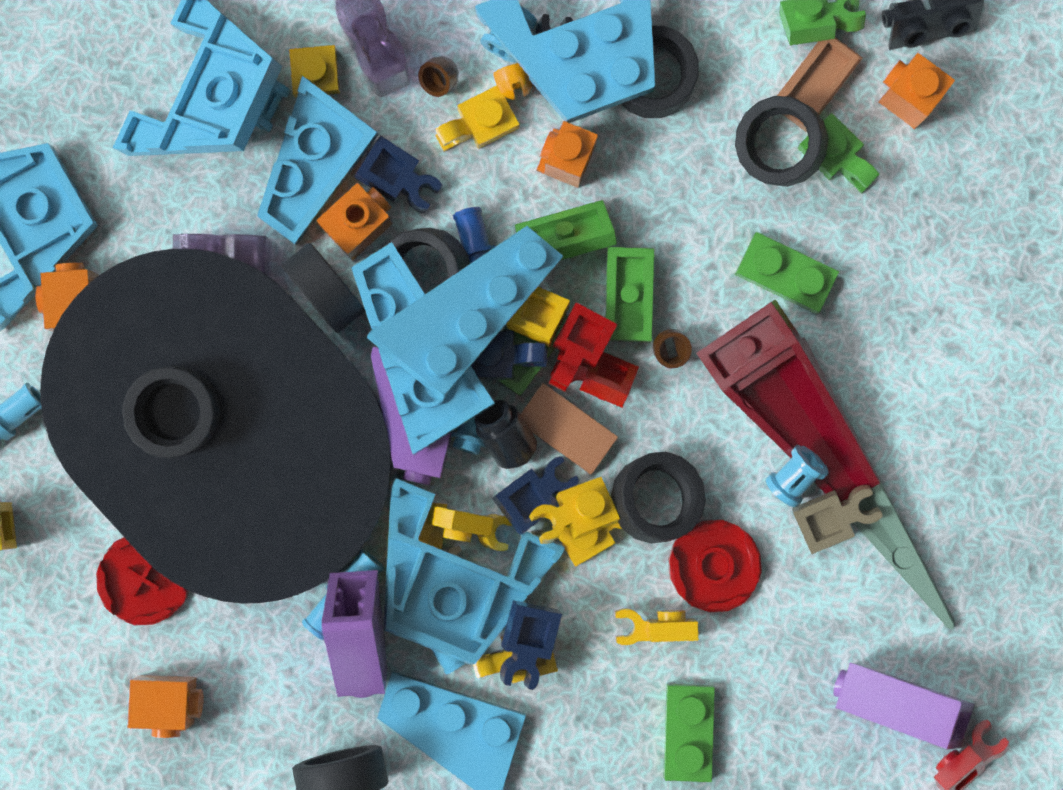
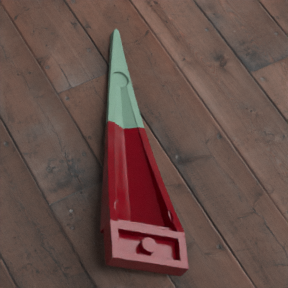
(786, 394)

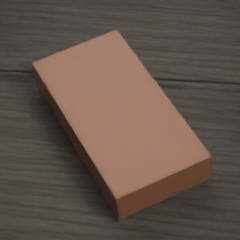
(821, 75)
(567, 429)

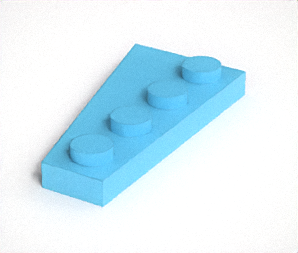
(386, 290)

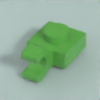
(842, 155)

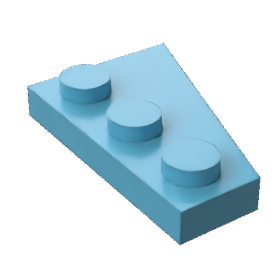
(315, 159)
(454, 729)

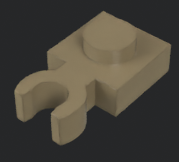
(828, 521)

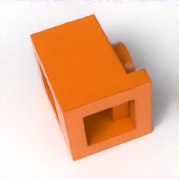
(567, 153)

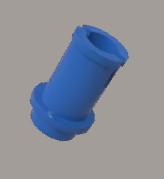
(472, 232)

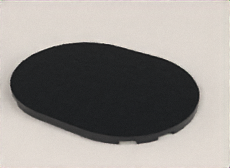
(298, 440)

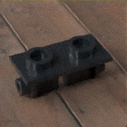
(915, 25)

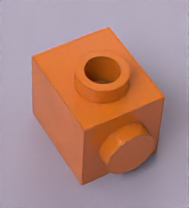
(915, 89)
(356, 220)
(60, 289)
(164, 704)

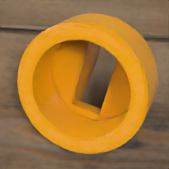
(512, 78)

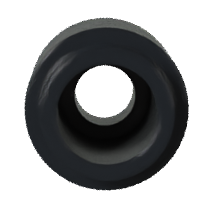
(505, 435)

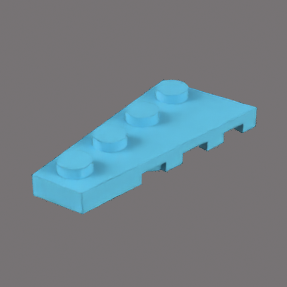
(461, 316)

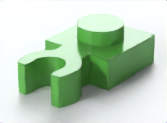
(817, 19)

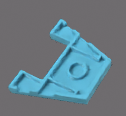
(583, 62)
(218, 97)
(39, 222)
(443, 597)

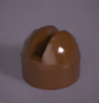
(438, 76)
(681, 344)

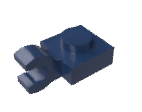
(502, 355)

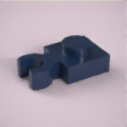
(391, 172)
(529, 492)
(529, 635)

